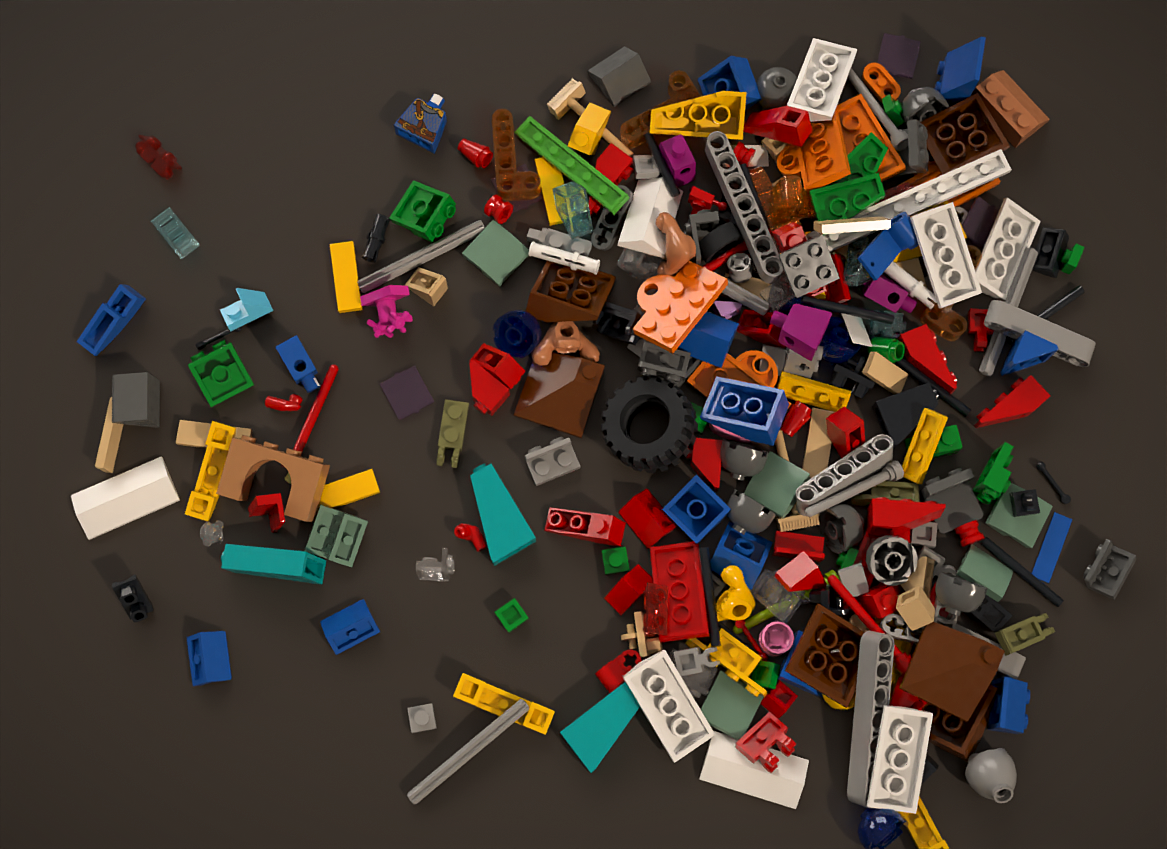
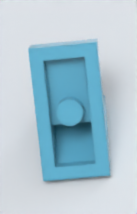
(249, 307)

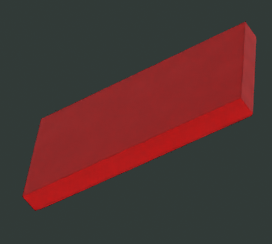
(680, 570)

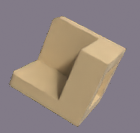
(915, 608)

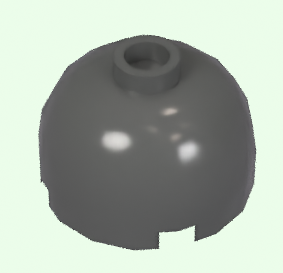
(775, 87)
(922, 104)
(742, 459)
(748, 514)
(842, 526)
(891, 559)
(958, 593)

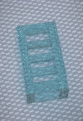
(185, 243)
(855, 273)

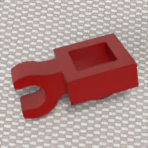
(700, 200)
(976, 326)

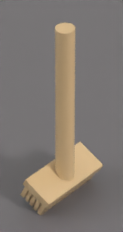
(568, 98)
(792, 520)

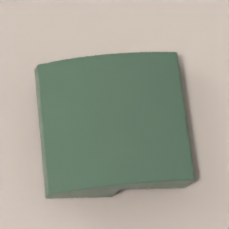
(496, 253)
(777, 485)
(1023, 528)
(335, 535)
(986, 571)
(730, 706)

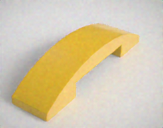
(204, 497)
(498, 701)
(923, 829)

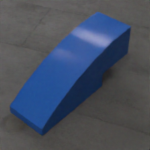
(111, 319)

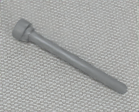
(898, 138)
(891, 472)

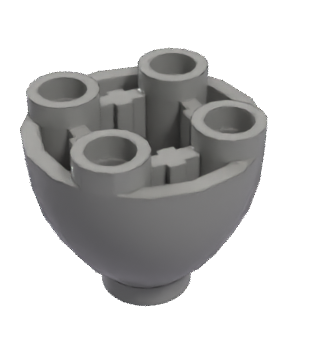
(992, 774)

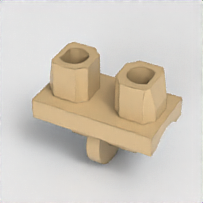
(646, 645)

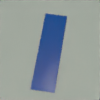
(1051, 547)

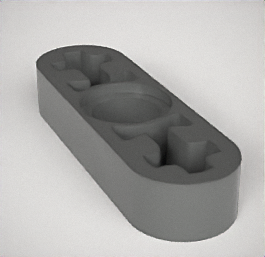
(599, 231)

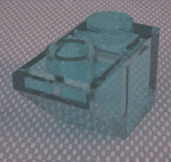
(573, 209)

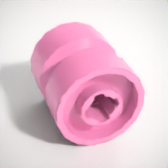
(776, 639)

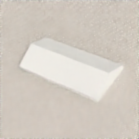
(822, 79)
(640, 227)
(1004, 248)
(945, 255)
(124, 498)
(668, 705)
(899, 759)
(732, 770)

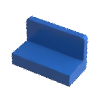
(349, 626)
(208, 657)

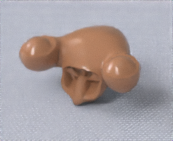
(679, 246)
(564, 338)

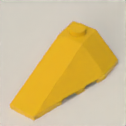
(702, 115)

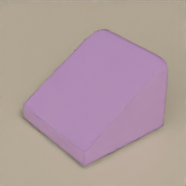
(726, 309)

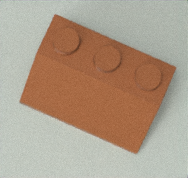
(1010, 107)

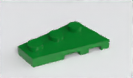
(865, 158)
(846, 198)

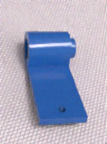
(888, 245)

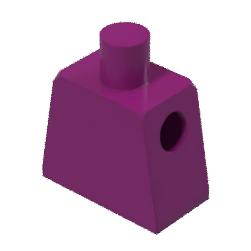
(679, 158)
(880, 290)
(802, 328)

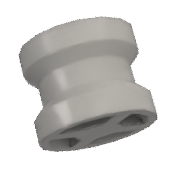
(739, 268)

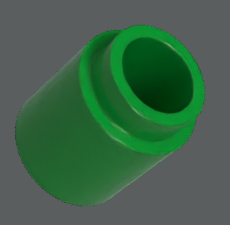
(888, 348)

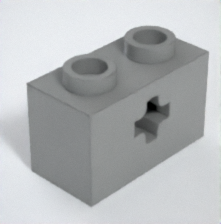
(801, 366)

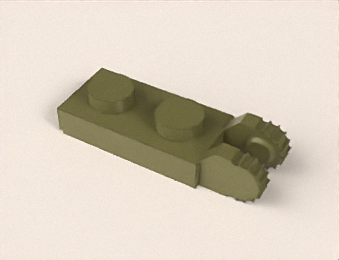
(452, 430)
(890, 490)
(1023, 634)

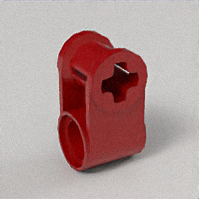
(612, 673)

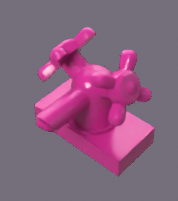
(386, 307)

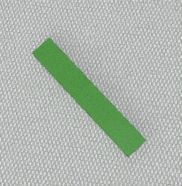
(572, 165)

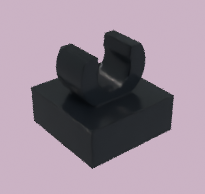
(1024, 503)

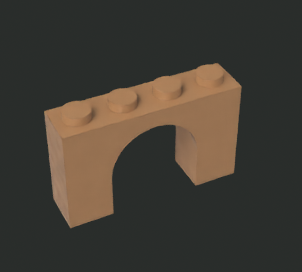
(306, 475)

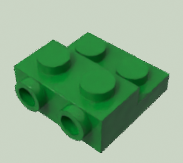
(424, 211)
(220, 373)
(994, 476)

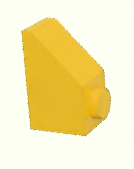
(589, 129)

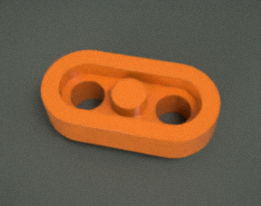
(882, 84)

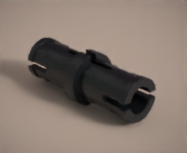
(375, 238)

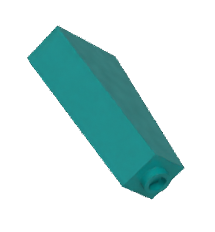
(501, 519)
(274, 563)
(600, 726)

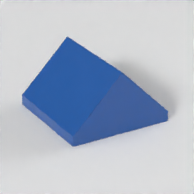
(710, 339)
(1027, 352)
(696, 509)

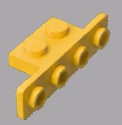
(734, 657)

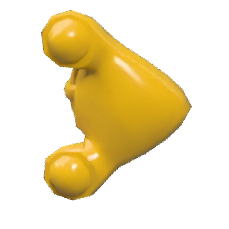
(736, 601)

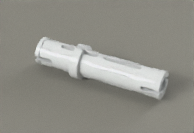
(566, 258)
(911, 284)

